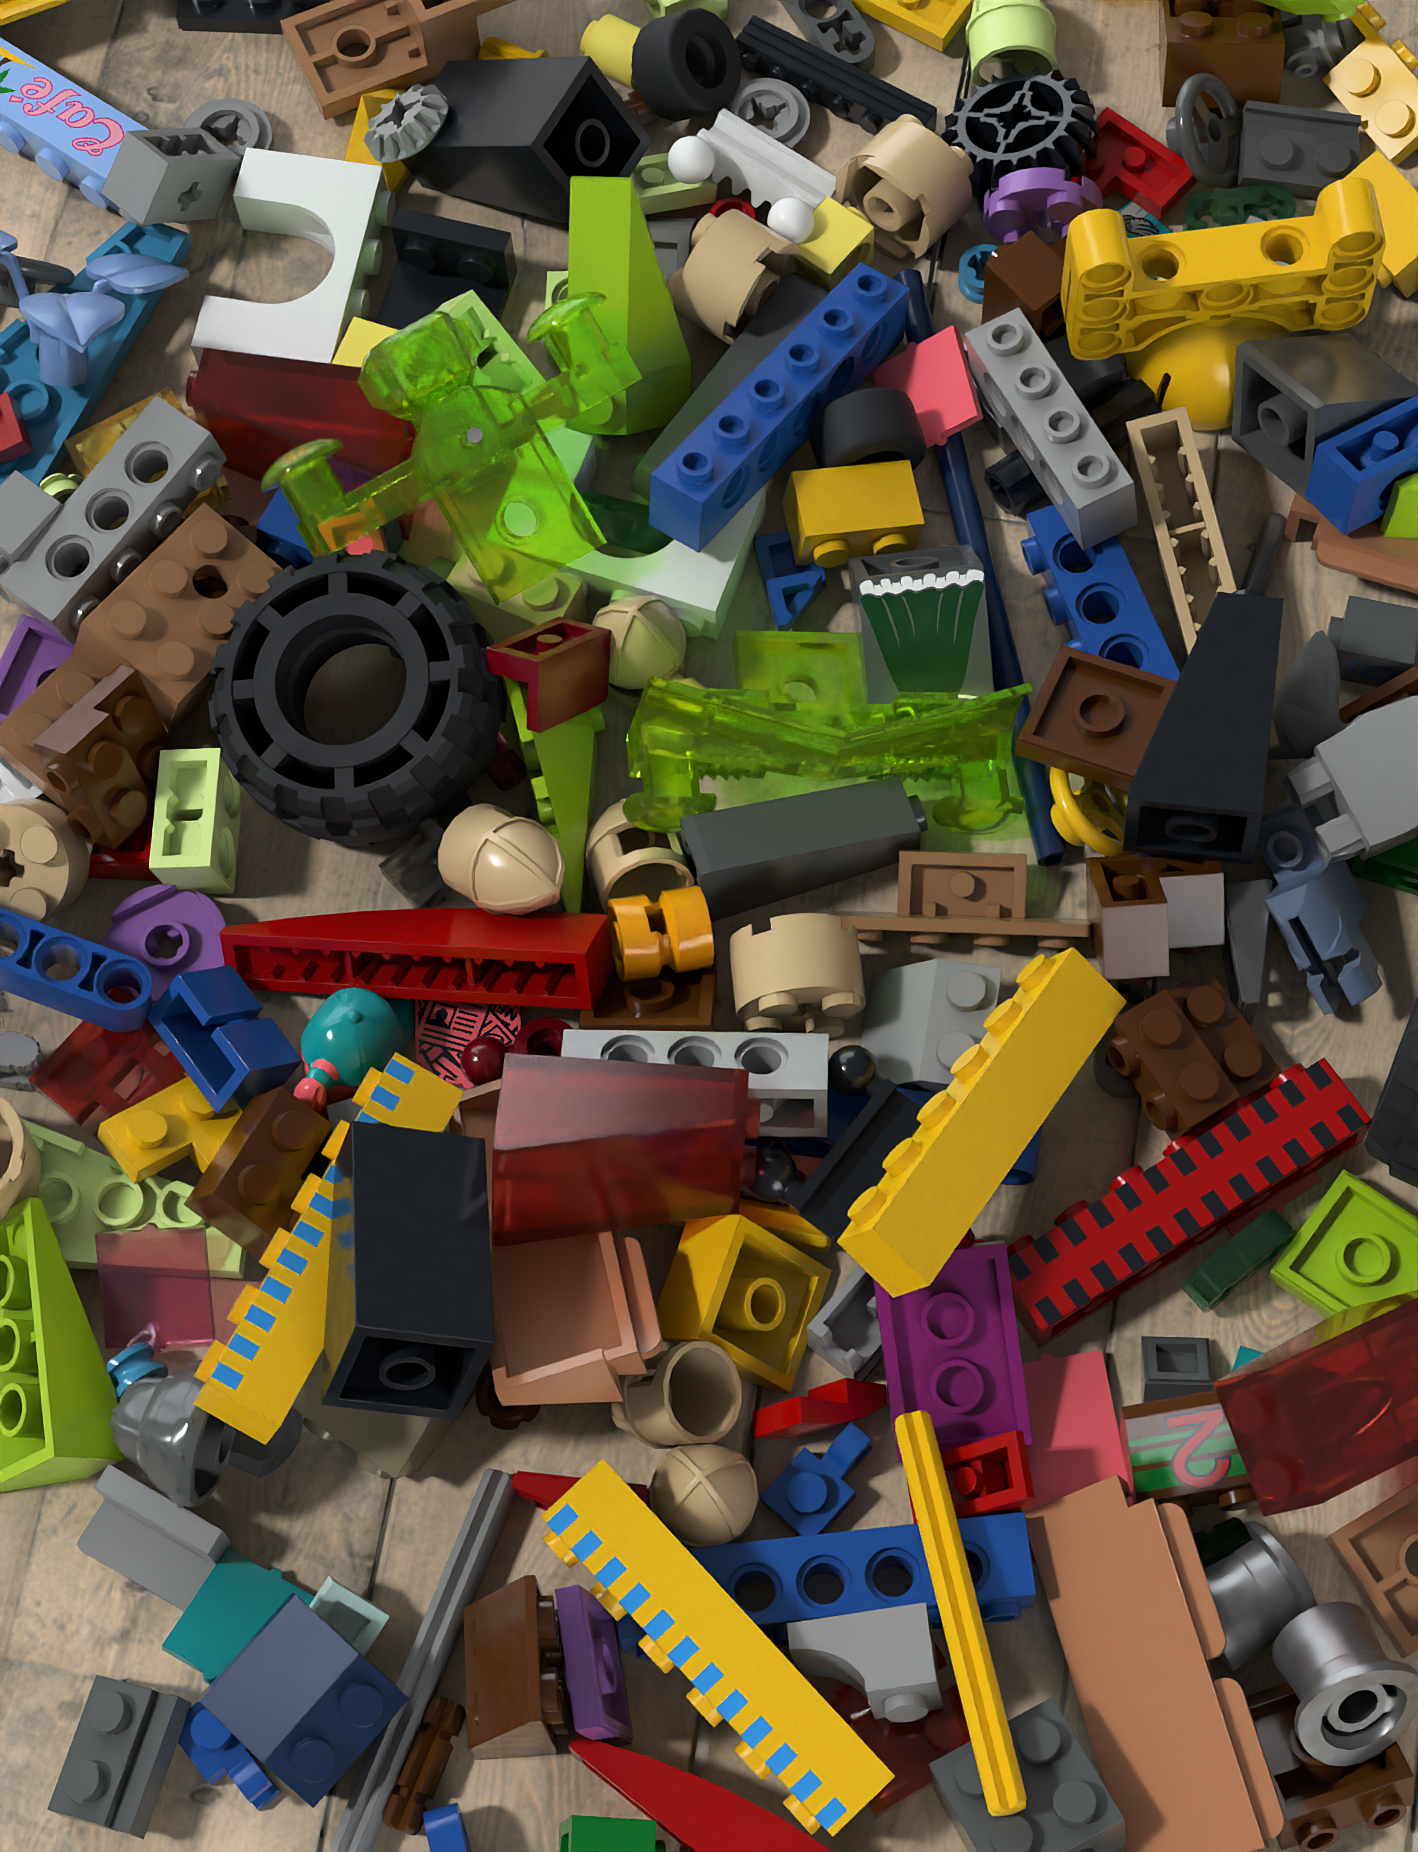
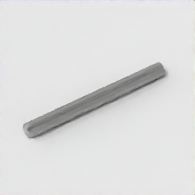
(427, 1661)

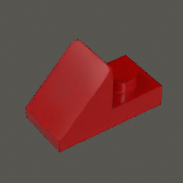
(988, 1477)

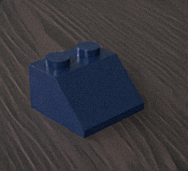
(303, 1699)

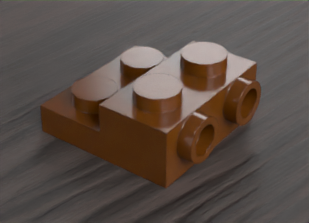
(106, 758)
(1188, 1054)
(1321, 1796)

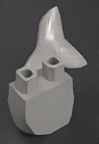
(1360, 766)

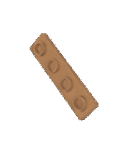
(964, 895)

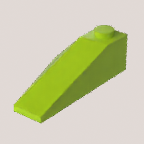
(616, 256)
(563, 784)
(51, 1369)

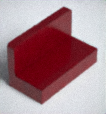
(562, 665)

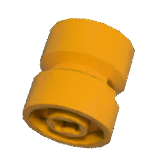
(660, 933)

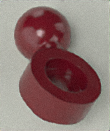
(484, 1056)

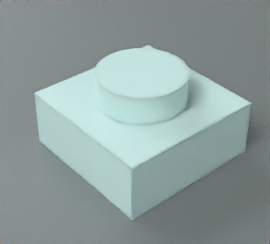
(349, 1614)

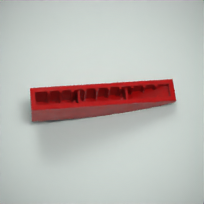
(430, 955)
(689, 1807)

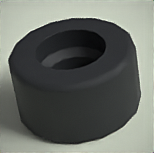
(686, 64)
(867, 429)

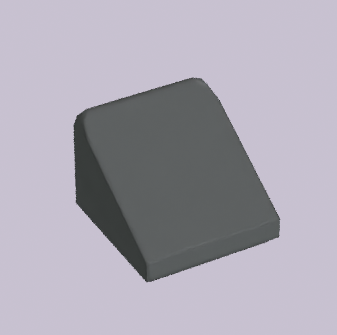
(1174, 1367)

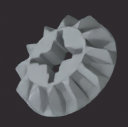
(773, 99)
(234, 116)
(406, 123)

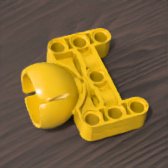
(1217, 292)

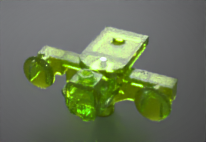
(470, 448)

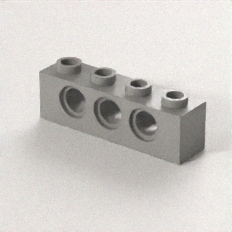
(1052, 429)
(114, 489)
(783, 1068)

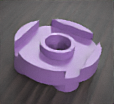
(1037, 202)
(169, 912)

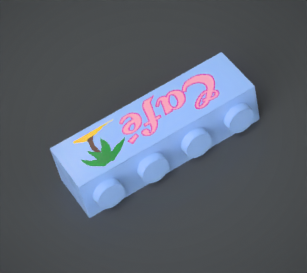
(59, 124)

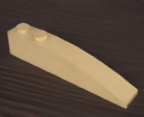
(1182, 520)

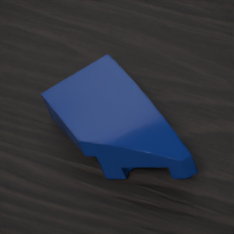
(787, 586)

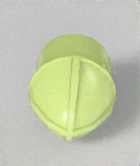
(1011, 33)

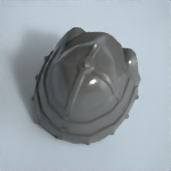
(186, 1446)

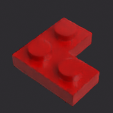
(1137, 166)

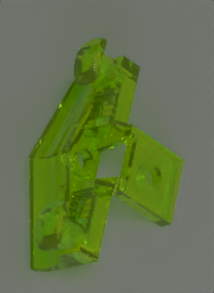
(761, 728)

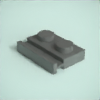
(1296, 147)
(119, 1756)

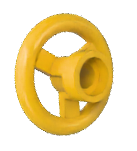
(1087, 813)

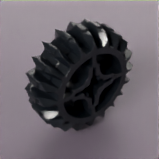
(1024, 125)

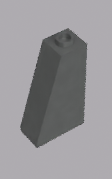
(798, 843)

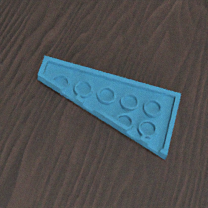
(63, 411)

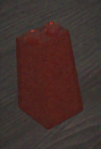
(273, 404)
(616, 1145)
(1328, 1405)

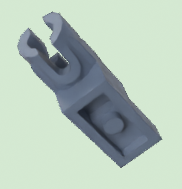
(1317, 910)

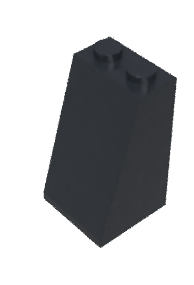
(524, 131)
(1209, 754)
(407, 1272)

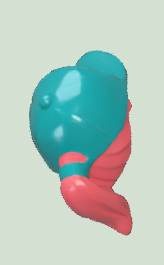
(346, 1039)

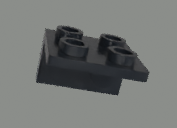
(441, 261)

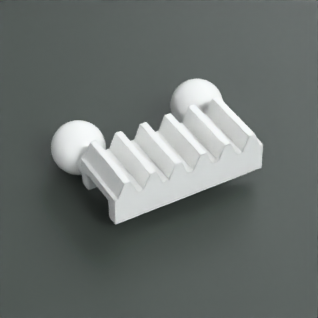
(761, 165)

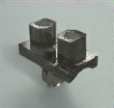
(415, 865)

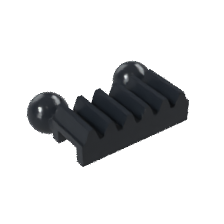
(857, 1156)

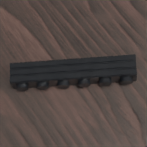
(827, 79)

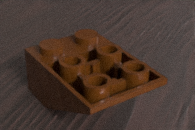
(1226, 38)
(510, 1673)

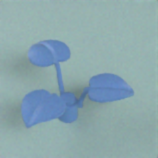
(69, 323)

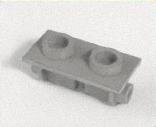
(1311, 43)

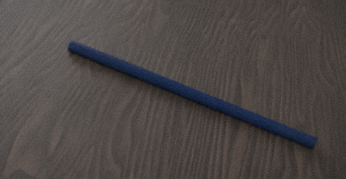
(970, 529)

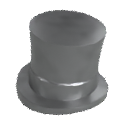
(1257, 1594)
(1347, 1687)

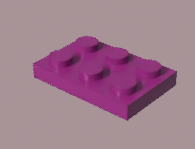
(957, 1350)

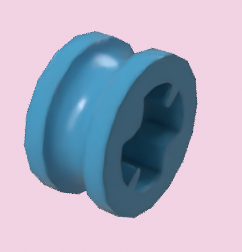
(969, 265)
(134, 1365)

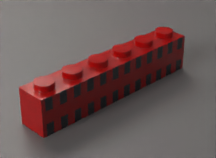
(1183, 1199)

